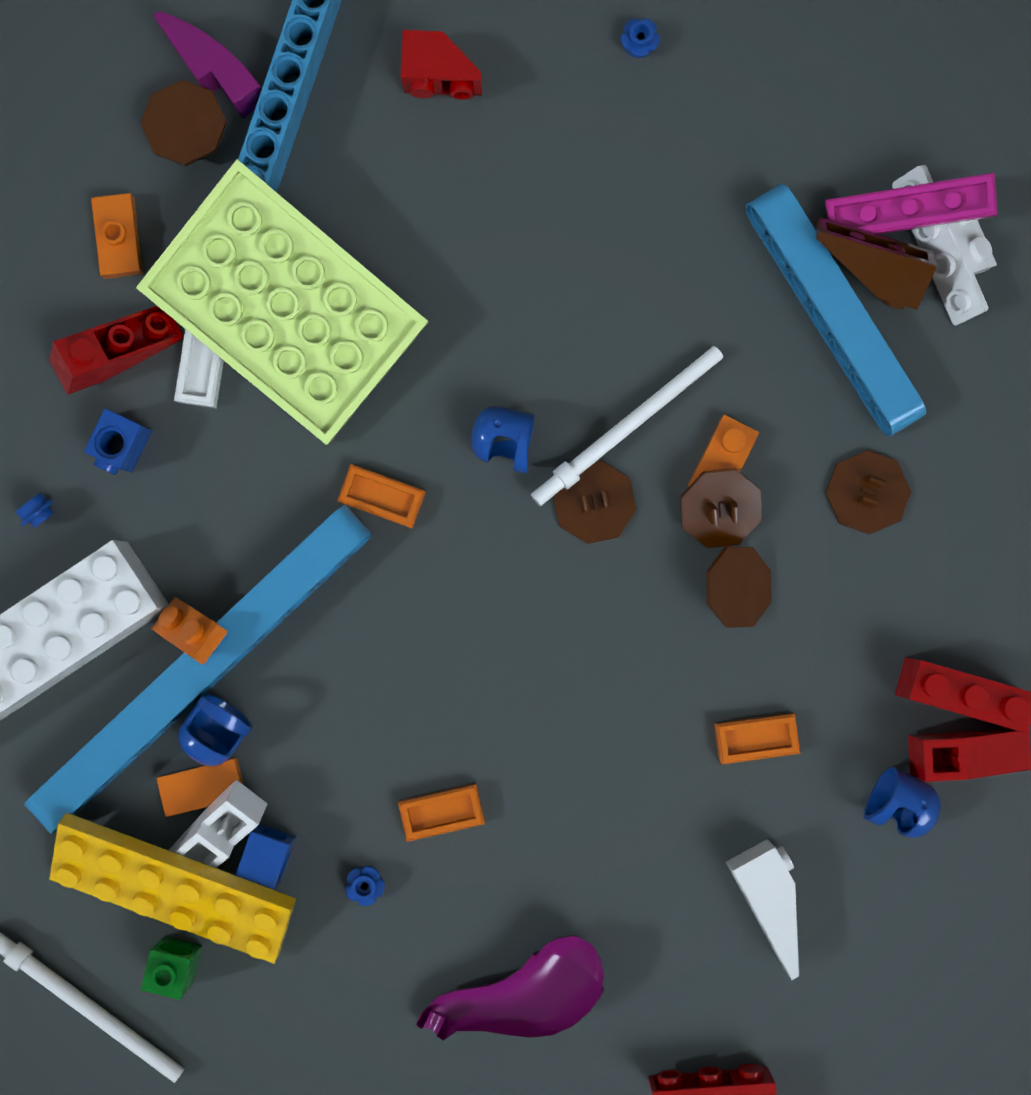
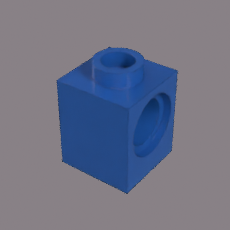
(108, 427)
(265, 856)

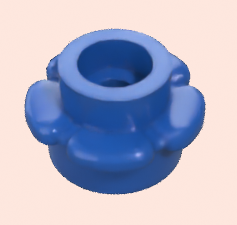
(636, 47)
(35, 510)
(375, 885)

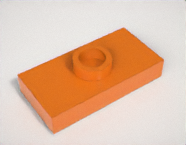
(117, 236)

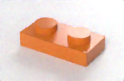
(727, 447)
(189, 630)

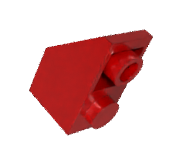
(437, 66)

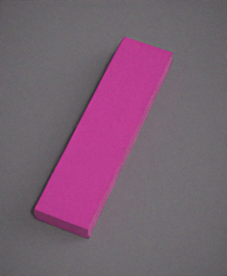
(917, 205)

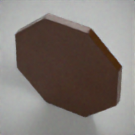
(183, 123)
(868, 492)
(596, 505)
(721, 508)
(738, 587)

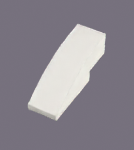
(221, 826)

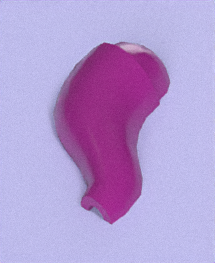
(535, 1001)

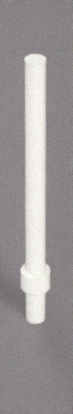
(568, 473)
(20, 957)

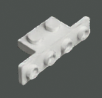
(959, 254)

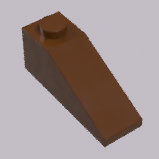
(886, 266)

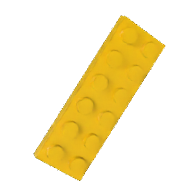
(170, 888)

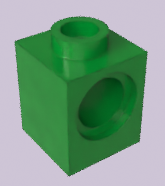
(171, 967)

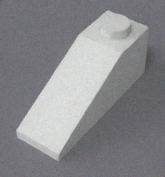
(771, 894)

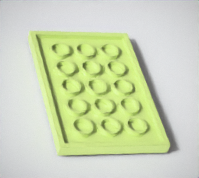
(282, 303)

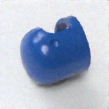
(503, 422)
(213, 731)
(917, 798)

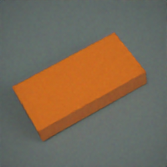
(381, 496)
(757, 738)
(196, 786)
(441, 812)

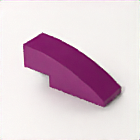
(211, 63)

